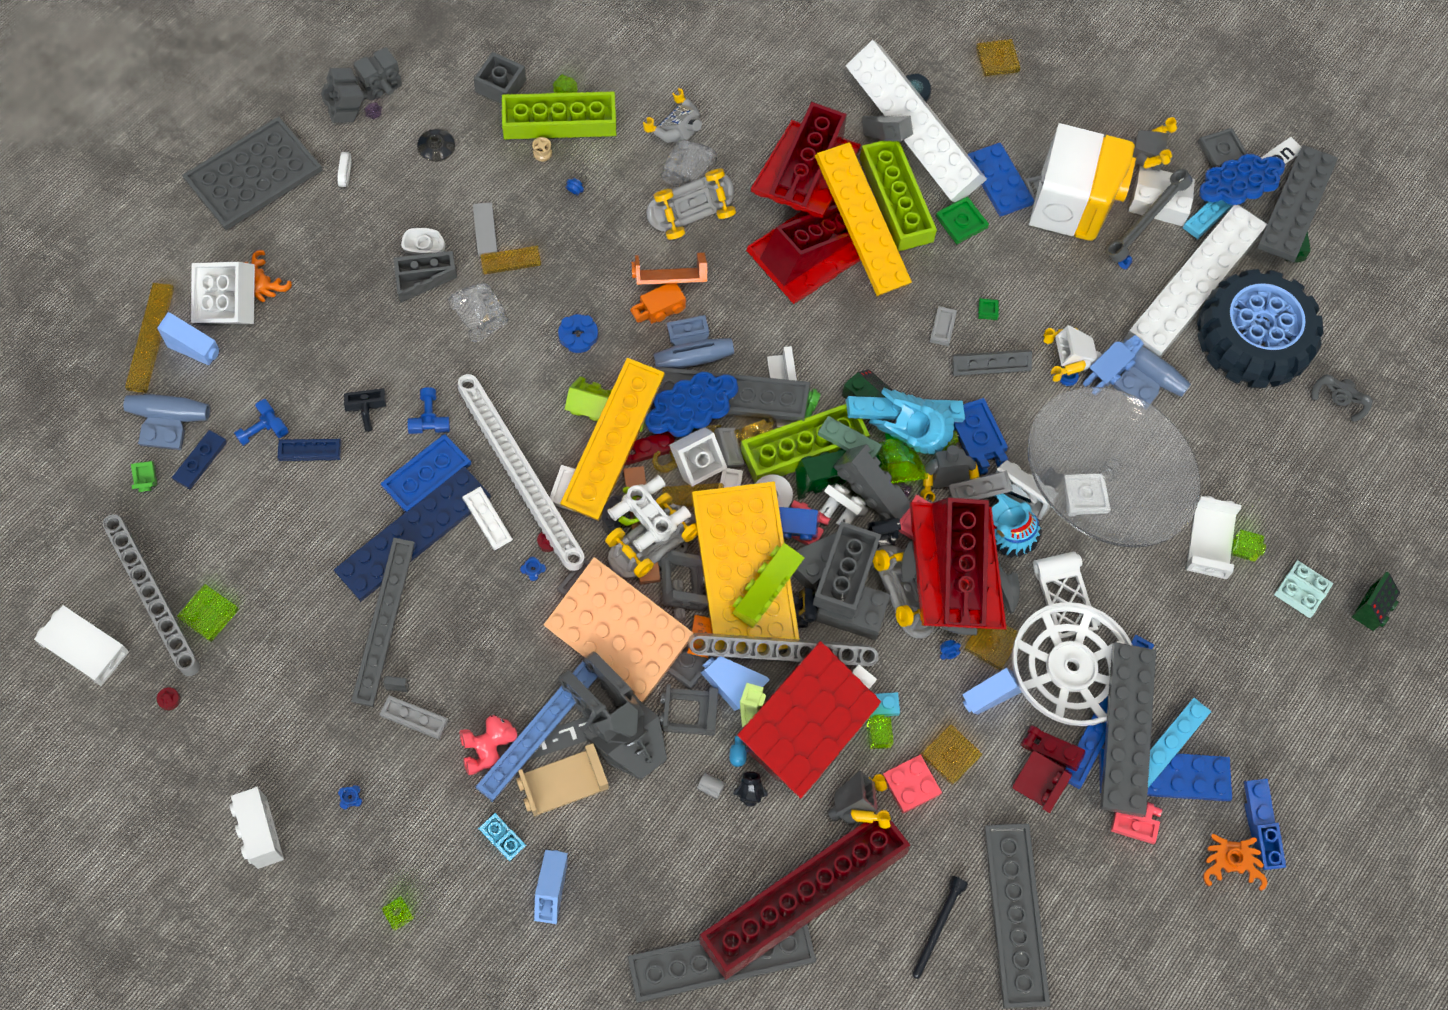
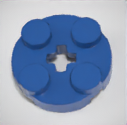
(582, 323)

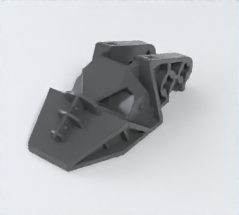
(630, 735)

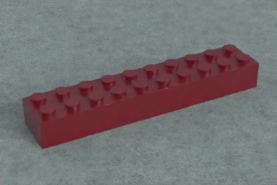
(802, 896)

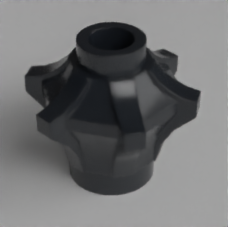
(750, 789)

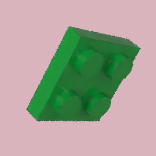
(962, 220)

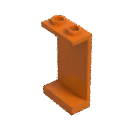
(664, 276)

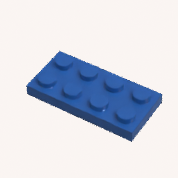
(1003, 181)
(425, 473)

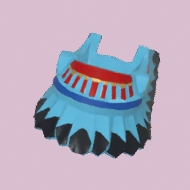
(1015, 527)

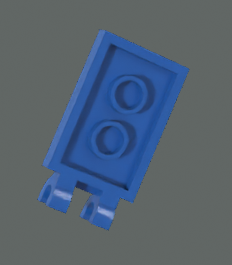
(981, 435)

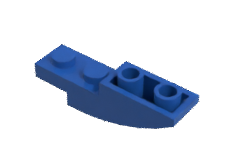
(1263, 825)

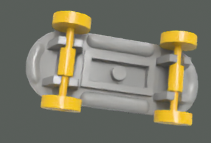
(690, 202)
(629, 562)
(903, 594)

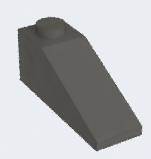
(887, 127)

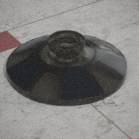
(437, 150)

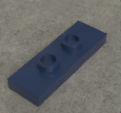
(309, 449)
(199, 459)

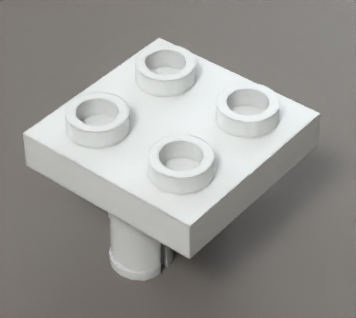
(840, 495)

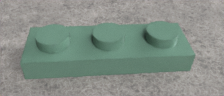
(846, 437)

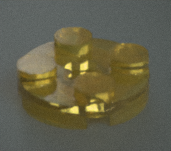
(761, 426)

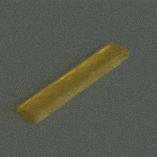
(149, 338)

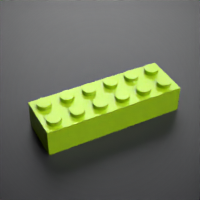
(558, 115)
(898, 194)
(784, 447)

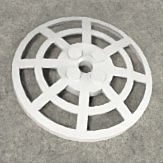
(1067, 652)

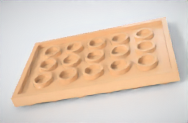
(620, 626)

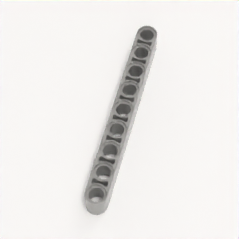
(154, 602)
(773, 645)

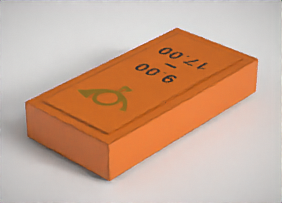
(700, 625)

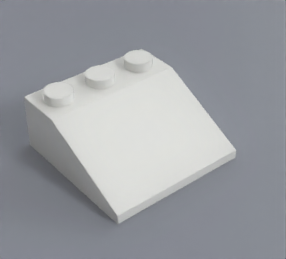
(1150, 186)
(222, 293)

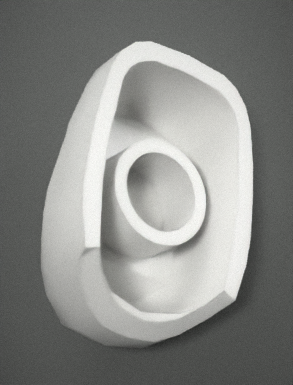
(422, 241)

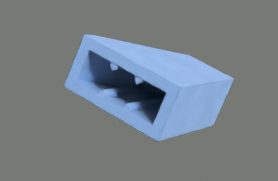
(187, 339)
(731, 679)
(991, 692)
(550, 886)

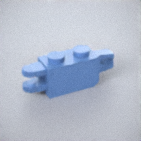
(1114, 362)

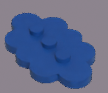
(1242, 179)
(691, 404)

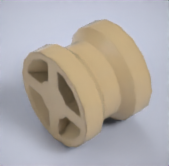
(542, 144)

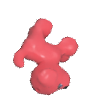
(498, 732)

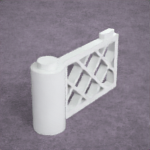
(1059, 568)

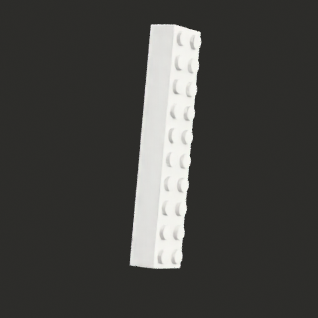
(930, 139)
(1196, 279)

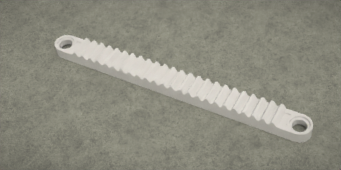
(521, 472)

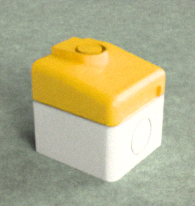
(1082, 181)

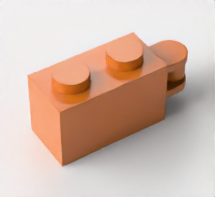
(659, 303)

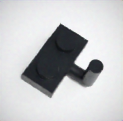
(364, 401)

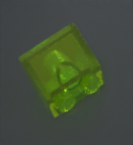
(901, 462)

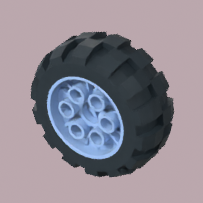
(1289, 336)

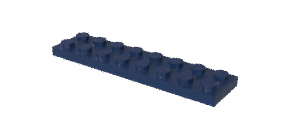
(421, 524)

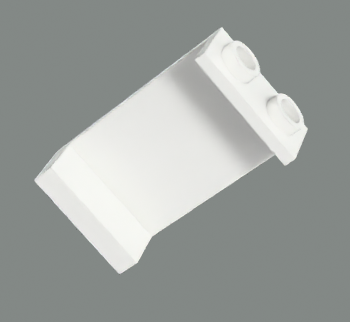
(1212, 537)
(81, 645)

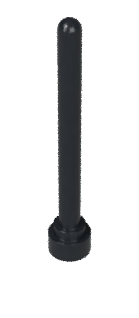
(956, 887)

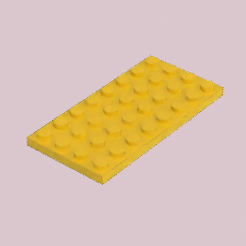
(735, 537)

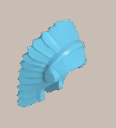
(919, 424)

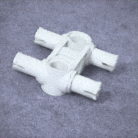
(649, 513)

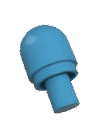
(738, 754)

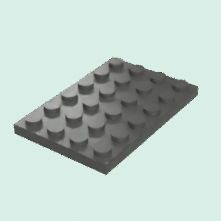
(252, 173)

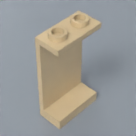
(563, 781)

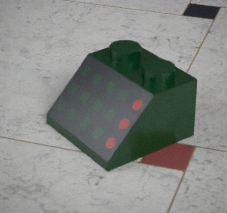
(864, 385)
(1377, 603)

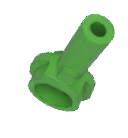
(812, 402)

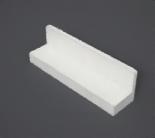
(782, 368)

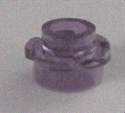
(373, 110)

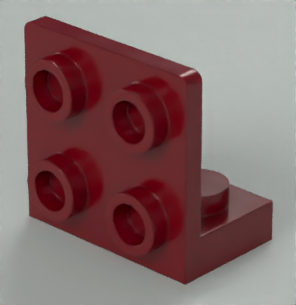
(1042, 780)

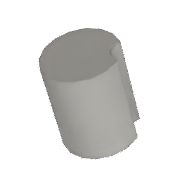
(711, 785)

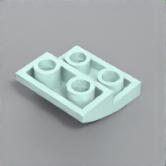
(1303, 589)

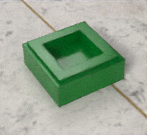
(988, 309)

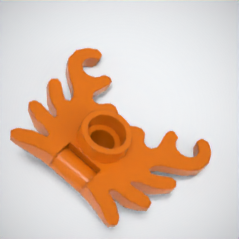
(262, 282)
(1234, 858)

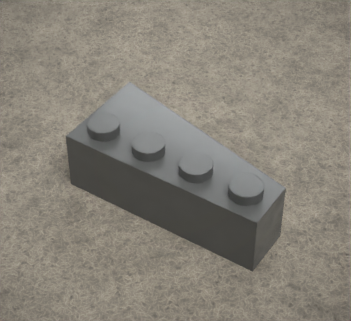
(872, 482)

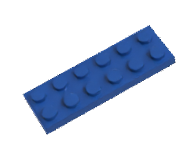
(1190, 778)

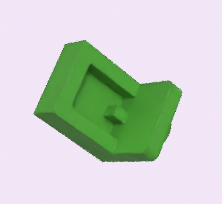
(144, 476)

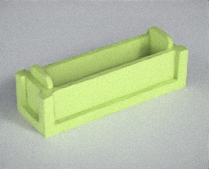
(751, 701)

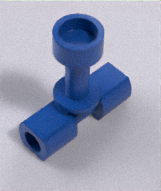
(428, 419)
(267, 420)

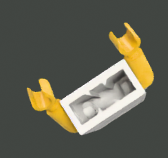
(1074, 348)

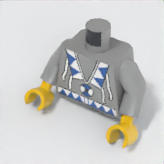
(679, 123)

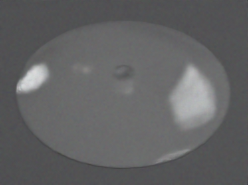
(1113, 467)

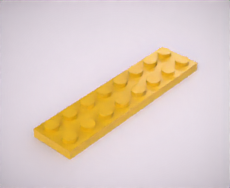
(863, 219)
(612, 439)

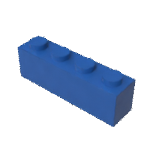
(799, 523)

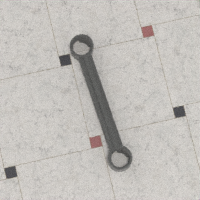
(1149, 215)

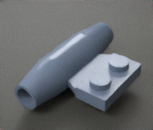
(692, 345)
(1149, 375)
(164, 418)

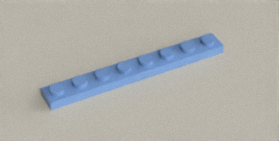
(532, 737)

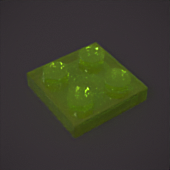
(207, 612)

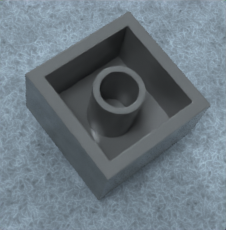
(499, 77)

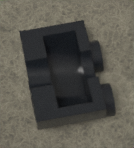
(608, 523)
(887, 528)
(804, 608)

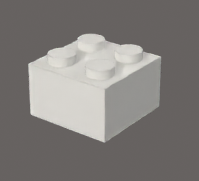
(698, 456)

